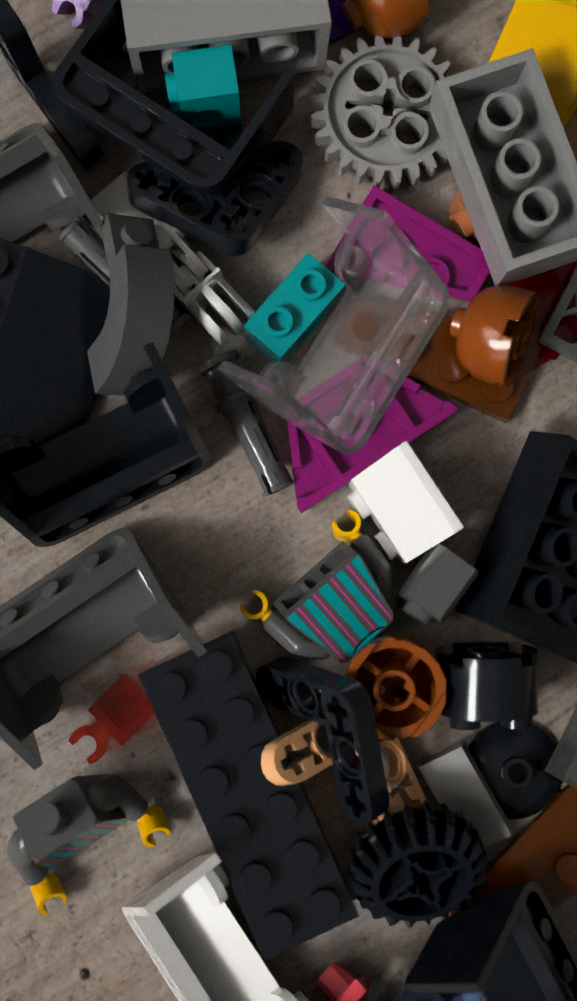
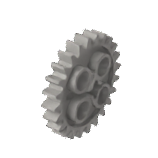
(382, 152)

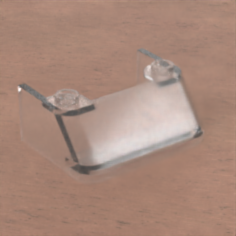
(366, 343)

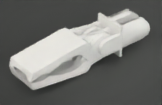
(196, 280)

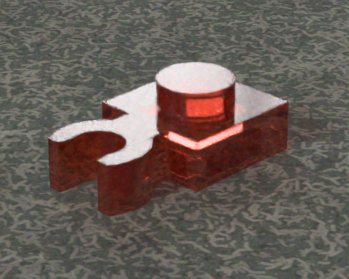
(118, 714)

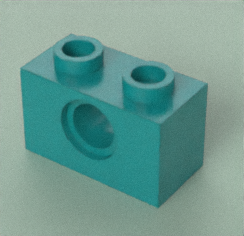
(205, 89)
(294, 310)

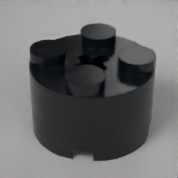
(489, 684)

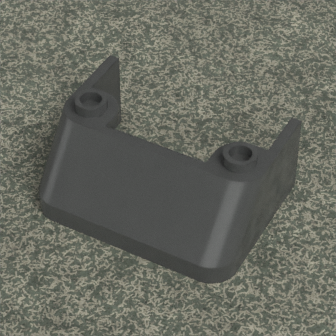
(38, 185)
(73, 621)

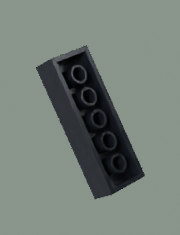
(260, 830)

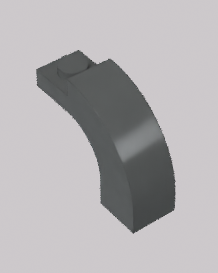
(138, 303)

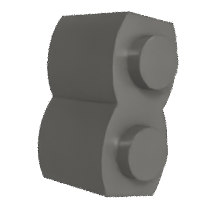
(435, 585)

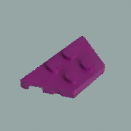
(324, 470)

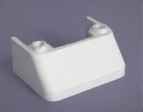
(199, 939)

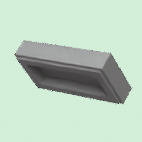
(461, 785)

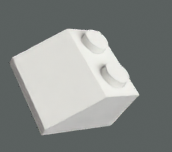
(403, 505)

